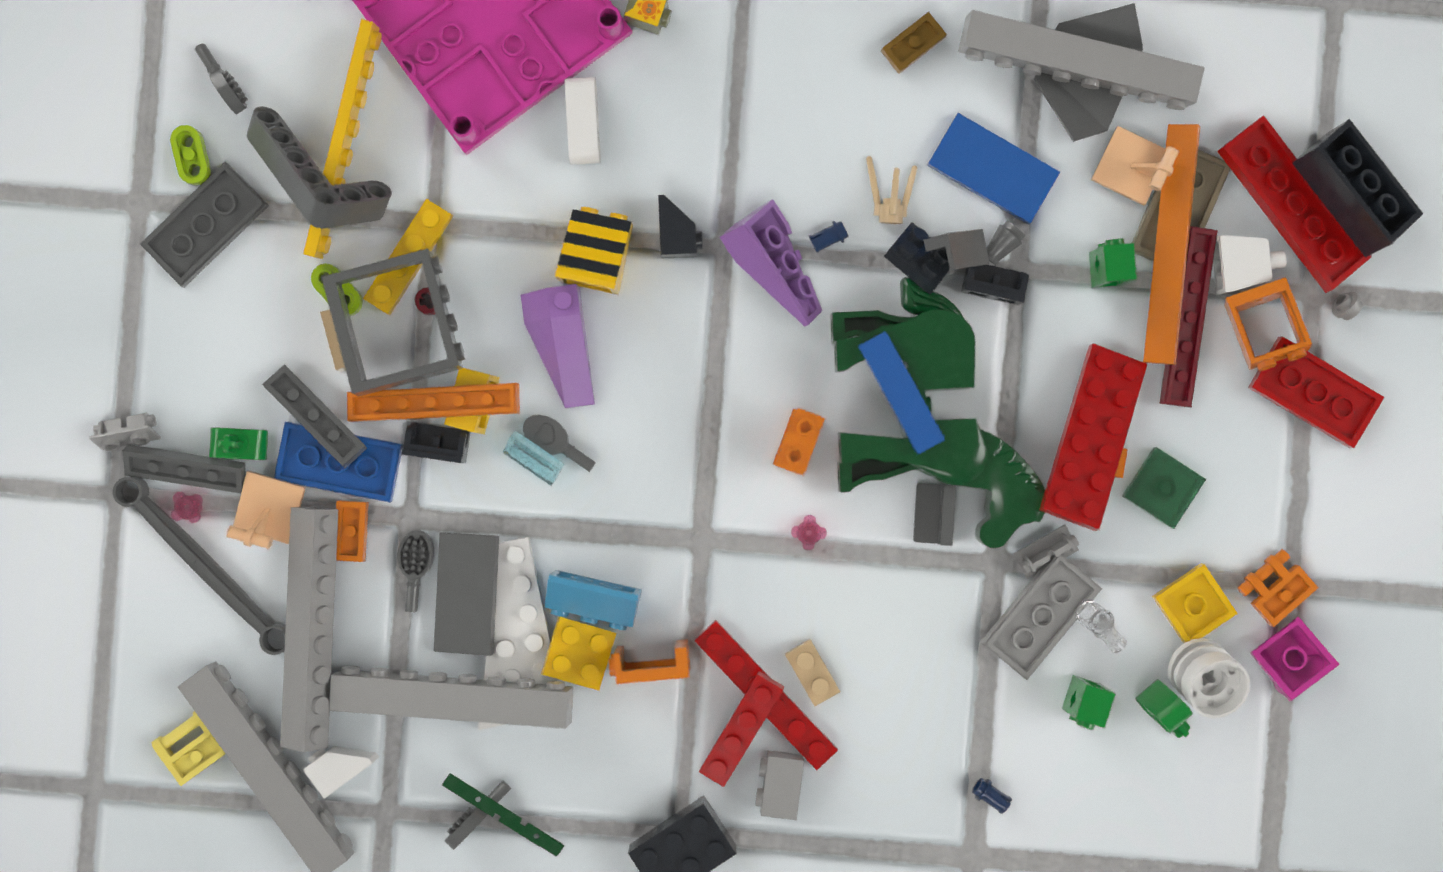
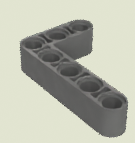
(305, 184)

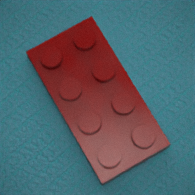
(1318, 395)

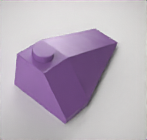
(766, 253)
(559, 334)

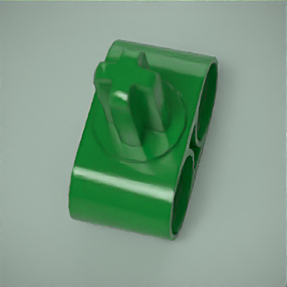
(238, 443)
(1165, 708)

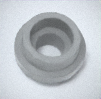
(1347, 305)

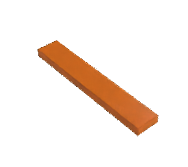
(434, 402)

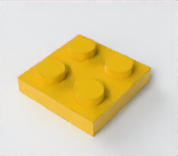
(1194, 604)
(578, 653)

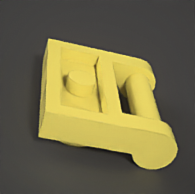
(194, 756)

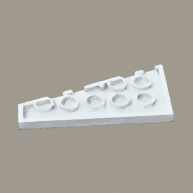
(520, 619)

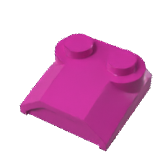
(1294, 659)

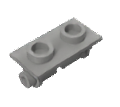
(112, 435)
(1038, 553)

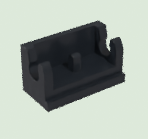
(996, 284)
(436, 442)

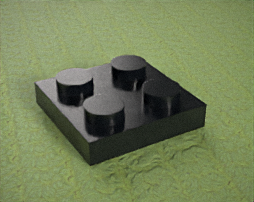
(911, 258)

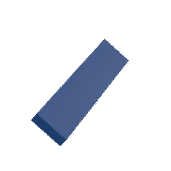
(901, 393)

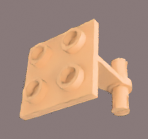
(1134, 166)
(265, 510)

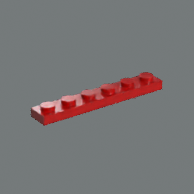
(785, 713)

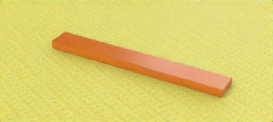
(1171, 247)

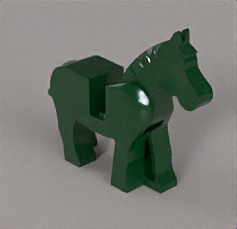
(939, 357)

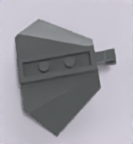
(1086, 110)

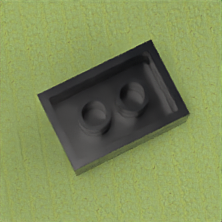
(684, 842)

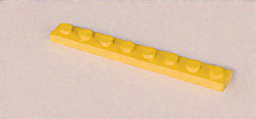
(346, 124)

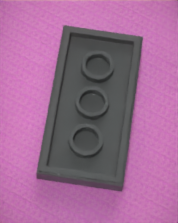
(204, 224)
(466, 593)

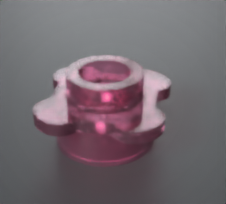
(195, 507)
(809, 540)

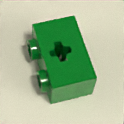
(1112, 264)
(1088, 702)

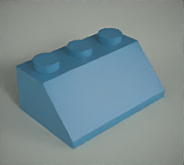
(592, 599)

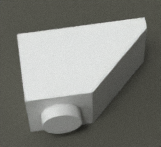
(336, 767)

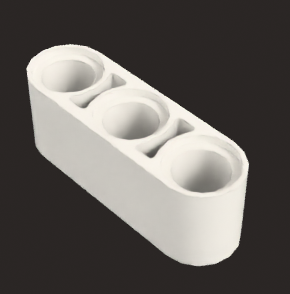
(582, 120)

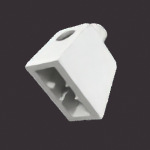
(1244, 262)

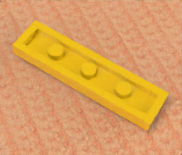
(420, 235)

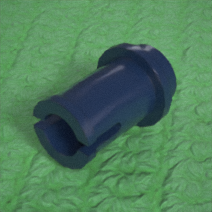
(829, 236)
(991, 795)

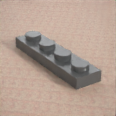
(314, 416)
(184, 468)

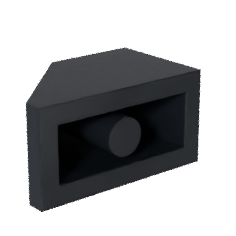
(677, 231)

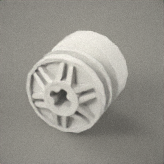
(1208, 678)

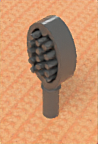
(222, 81)
(553, 438)
(415, 560)
(473, 819)

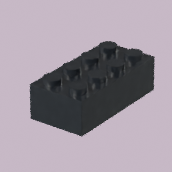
(1358, 188)

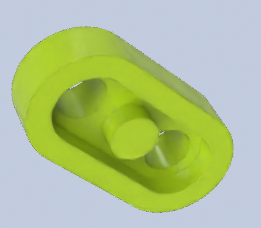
(190, 157)
(349, 289)

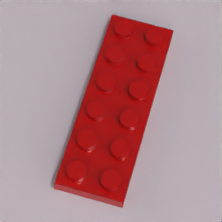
(1267, 172)
(1093, 437)

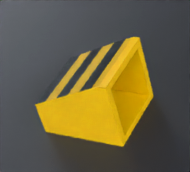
(595, 250)

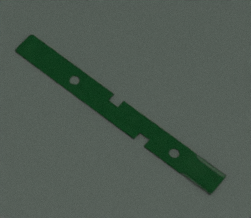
(507, 817)

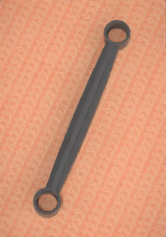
(200, 561)

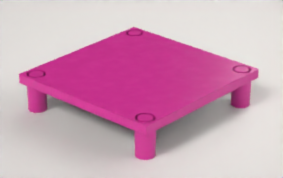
(492, 58)

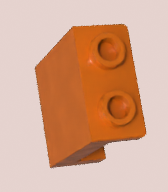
(798, 441)
(651, 670)

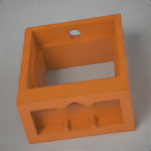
(1258, 296)

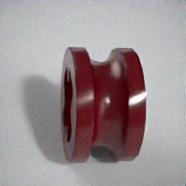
(423, 308)

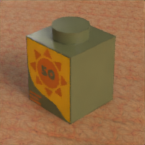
(648, 14)

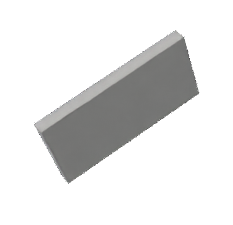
(1040, 615)

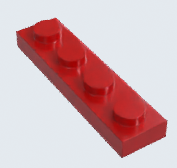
(741, 729)

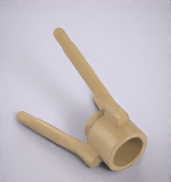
(892, 209)

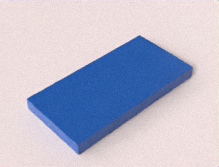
(993, 168)
(309, 464)

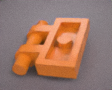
(1284, 594)

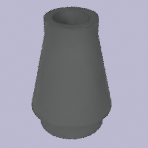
(1004, 241)

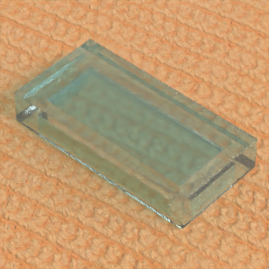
(533, 458)

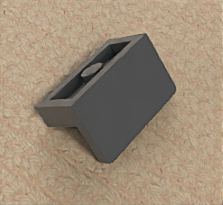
(963, 248)
(934, 514)

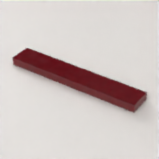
(1180, 378)

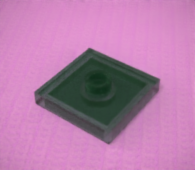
(1164, 487)

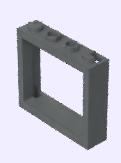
(345, 333)

